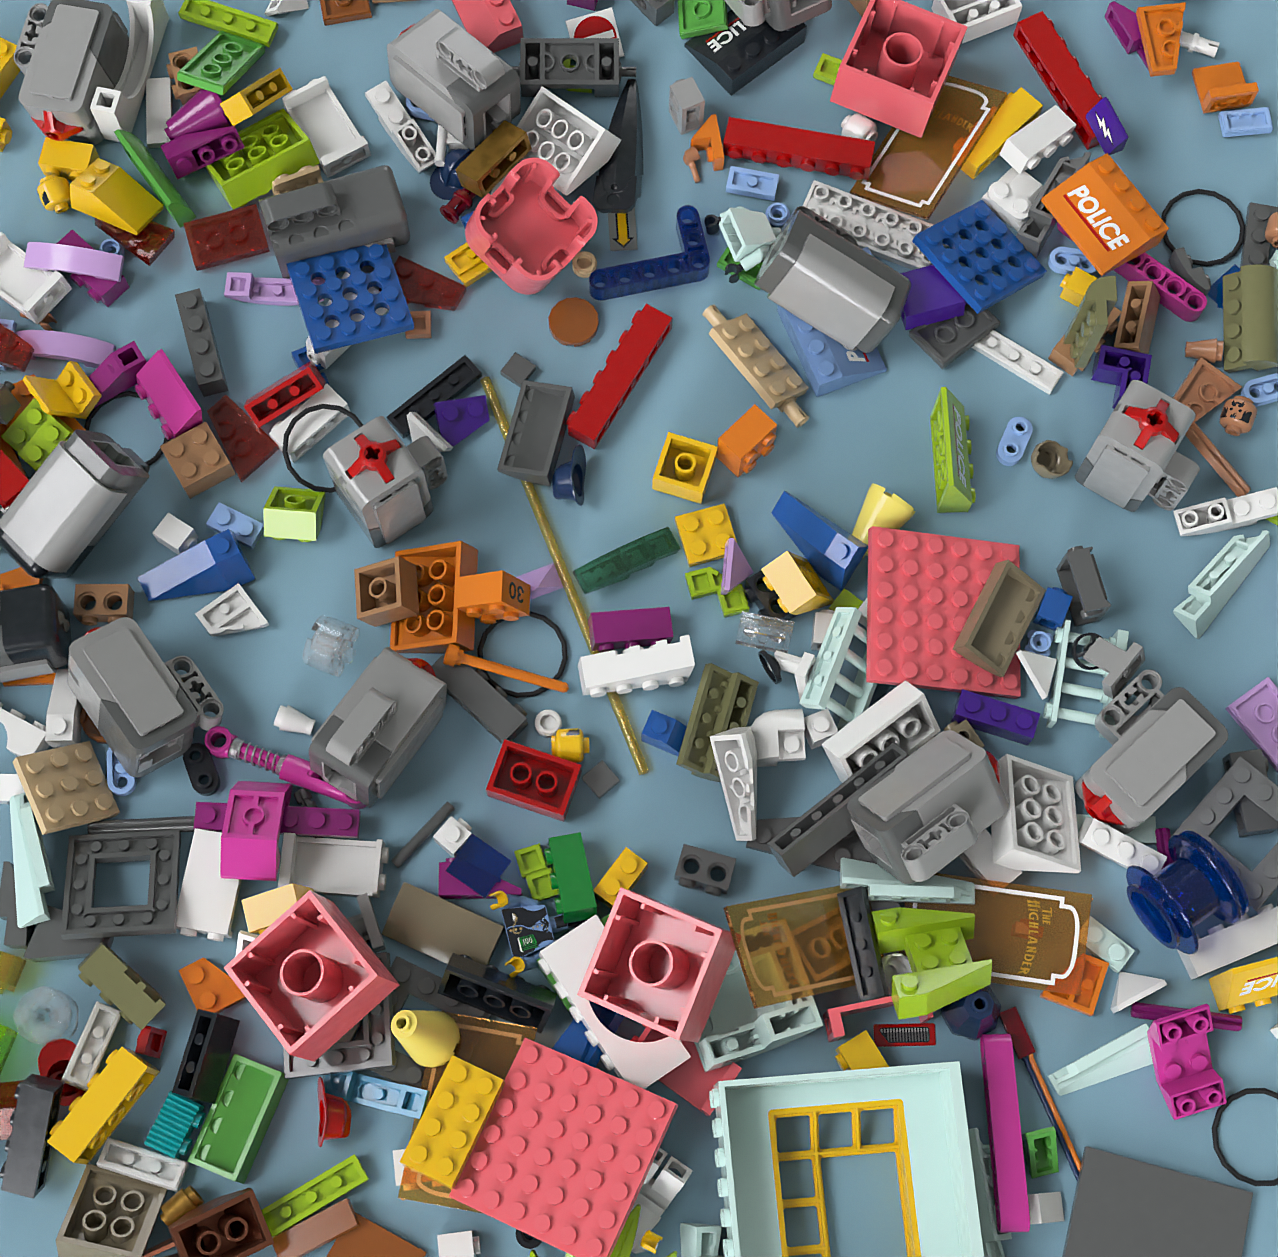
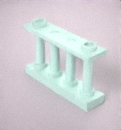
(828, 665)
(1052, 710)

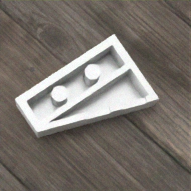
(979, 15)

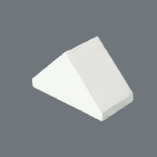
(1045, 1208)

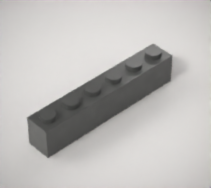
(829, 818)

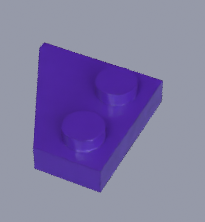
(460, 417)

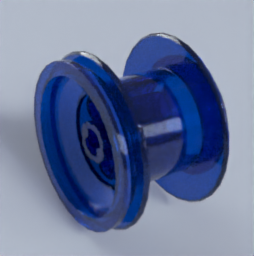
(1186, 892)

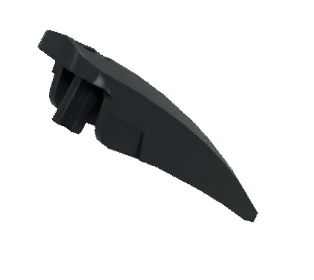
(620, 178)

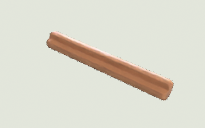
(1217, 460)

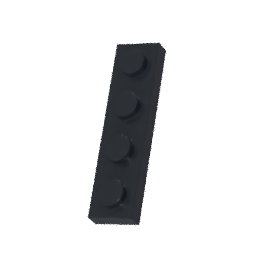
(442, 388)
(862, 944)

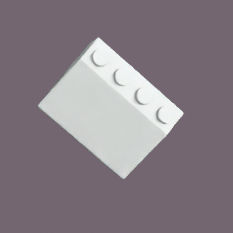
(566, 140)
(1041, 819)

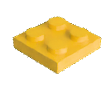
(704, 534)

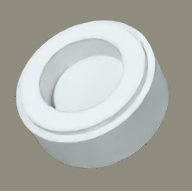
(547, 723)

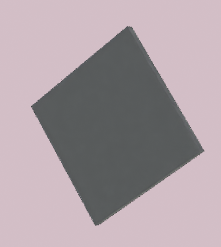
(1152, 1212)

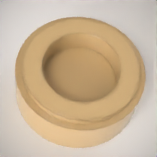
(584, 264)

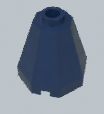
(967, 1020)

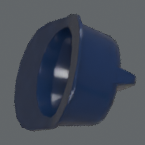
(444, 179)
(570, 478)

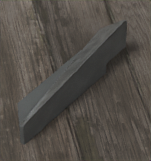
(1040, 225)

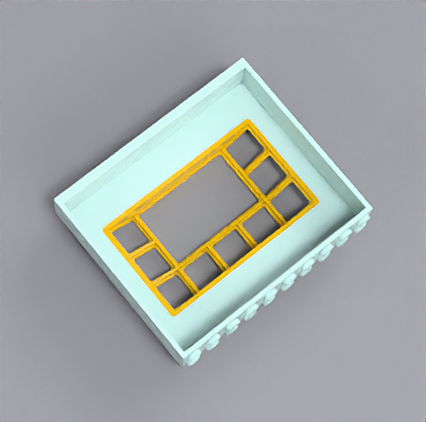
(928, 1148)

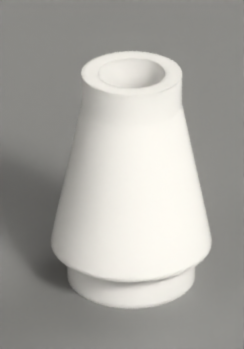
(293, 721)

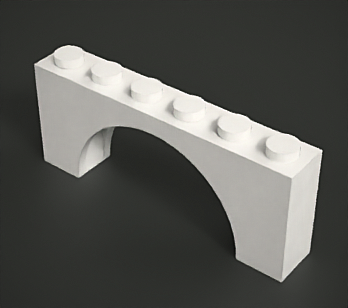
(120, 106)
(632, 1061)

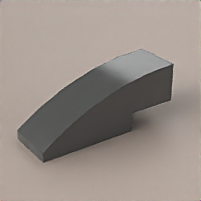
(14, 936)

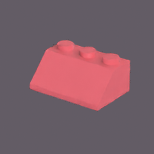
(490, 22)

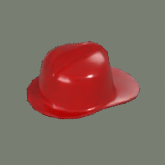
(53, 1063)
(333, 1116)

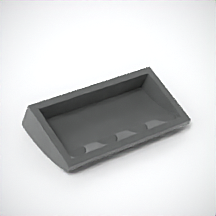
(536, 432)

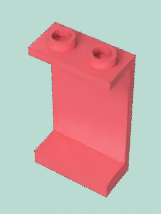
(833, 1020)
(689, 1078)

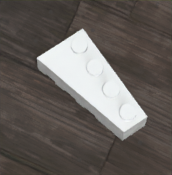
(637, 668)

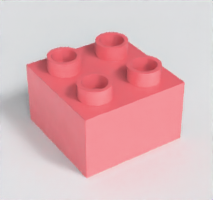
(898, 64)
(658, 966)
(311, 976)

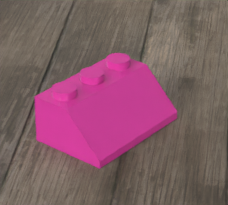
(167, 396)

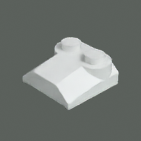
(1012, 197)

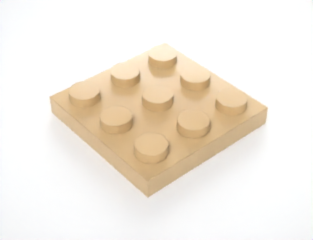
(65, 787)

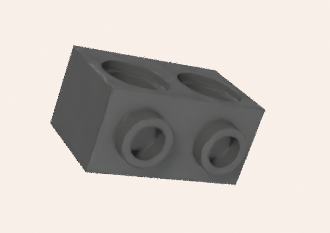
(707, 862)

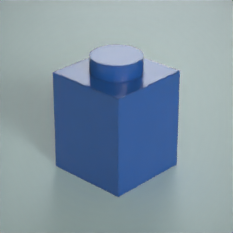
(1052, 608)

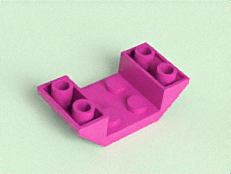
(253, 830)
(1184, 1062)

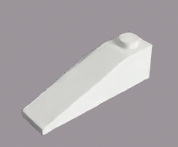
(737, 769)

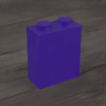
(930, 298)

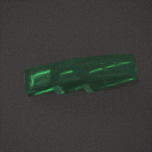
(625, 560)

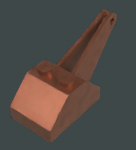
(219, 1228)

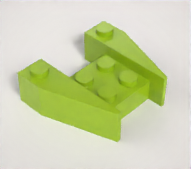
(936, 956)

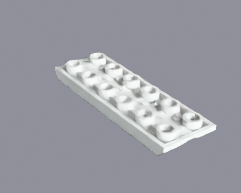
(872, 225)

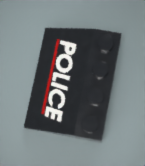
(743, 51)

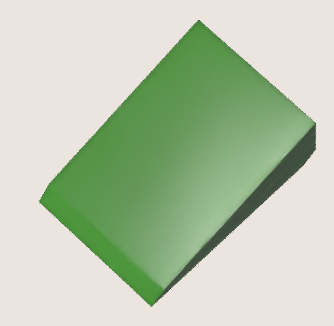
(1041, 1152)

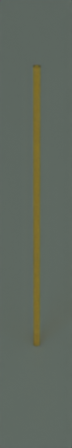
(566, 581)

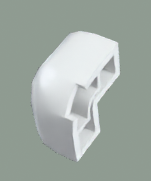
(779, 736)

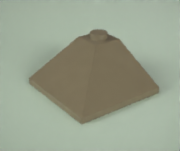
(109, 1216)

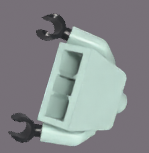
(746, 235)

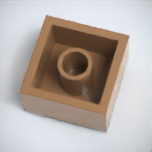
(197, 460)
(386, 591)

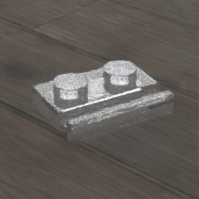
(764, 632)

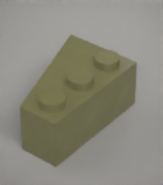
(121, 986)

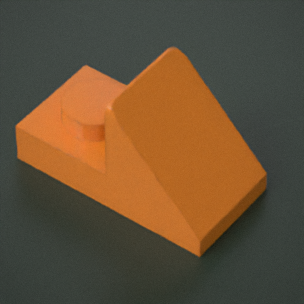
(709, 139)

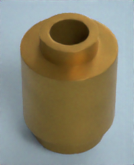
(180, 1204)

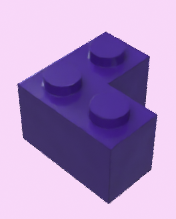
(1119, 368)

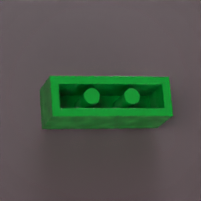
(570, 878)

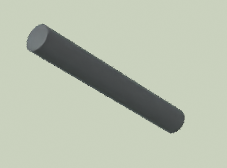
(422, 834)

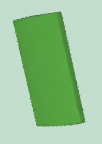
(155, 177)
(238, 1119)

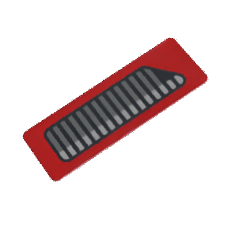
(904, 1034)

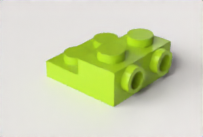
(36, 434)

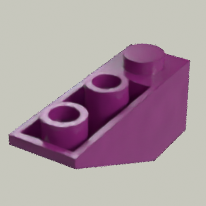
(200, 149)
(118, 372)

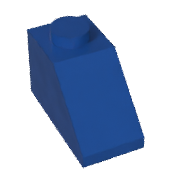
(663, 732)

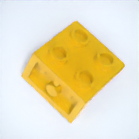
(68, 395)

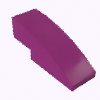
(1126, 28)

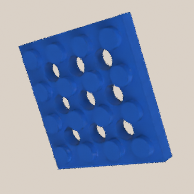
(946, 260)
(349, 331)

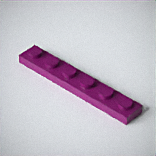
(297, 820)

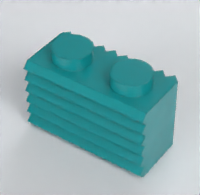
(175, 1125)

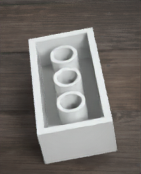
(896, 718)

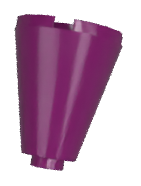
(198, 115)

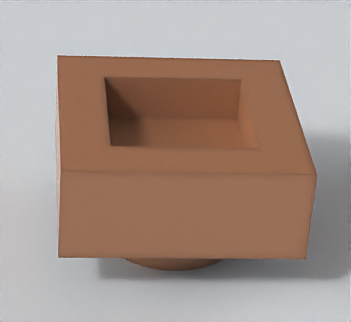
(422, 325)

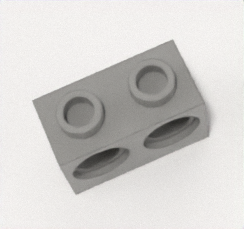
(686, 105)

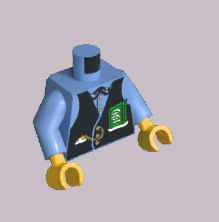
(526, 929)

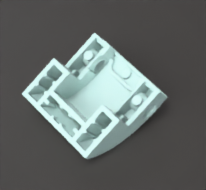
(740, 1031)

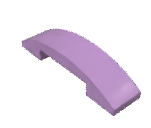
(74, 260)
(264, 291)
(67, 346)

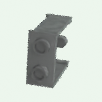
(1082, 580)

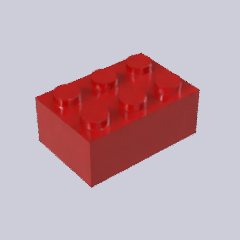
(534, 780)

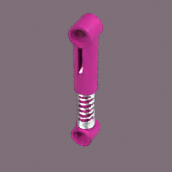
(286, 767)

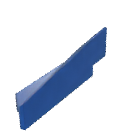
(575, 1043)

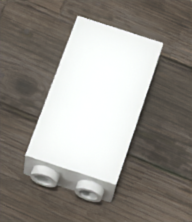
(327, 126)
(27, 289)
(334, 865)
(205, 898)

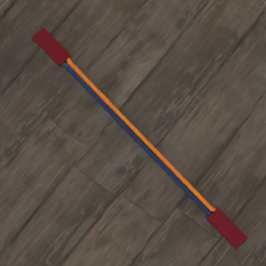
(1023, 1047)

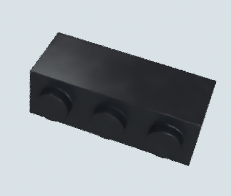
(206, 1056)

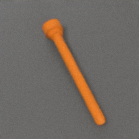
(456, 656)

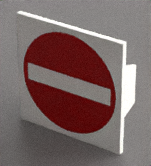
(595, 25)

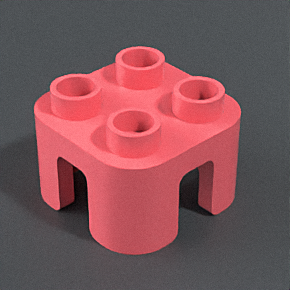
(529, 228)

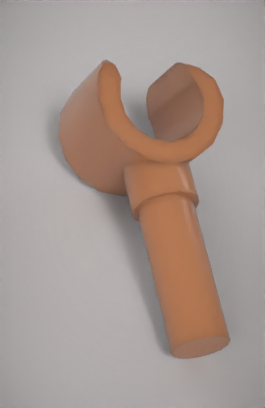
(690, 156)
(44, 323)

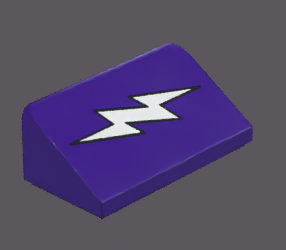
(1107, 127)

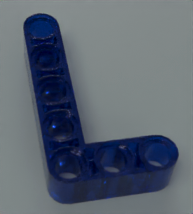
(658, 266)

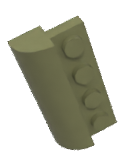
(1250, 318)
(1091, 319)
(719, 705)

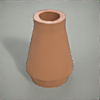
(1209, 350)

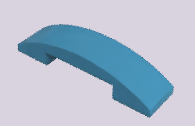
(377, 1093)

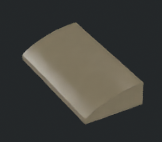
(999, 618)
(440, 927)

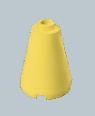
(881, 510)
(426, 1035)

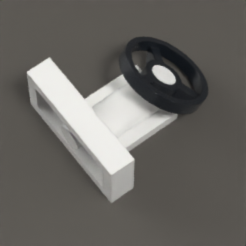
(786, 662)

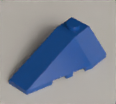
(823, 543)
(203, 569)

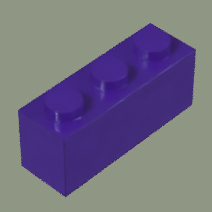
(996, 717)

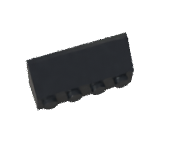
(497, 992)

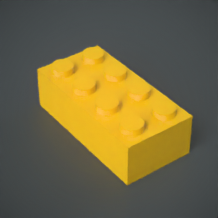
(102, 1106)
(452, 1122)

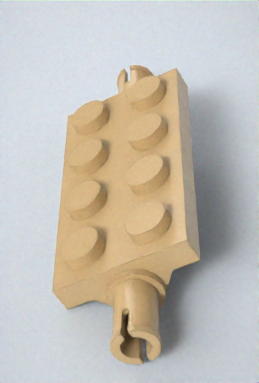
(759, 362)

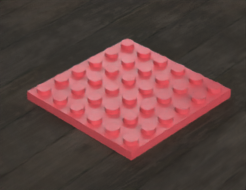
(919, 604)
(564, 1152)

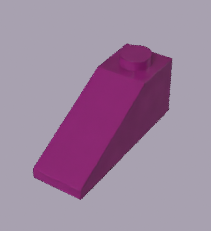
(454, 889)

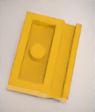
(466, 265)

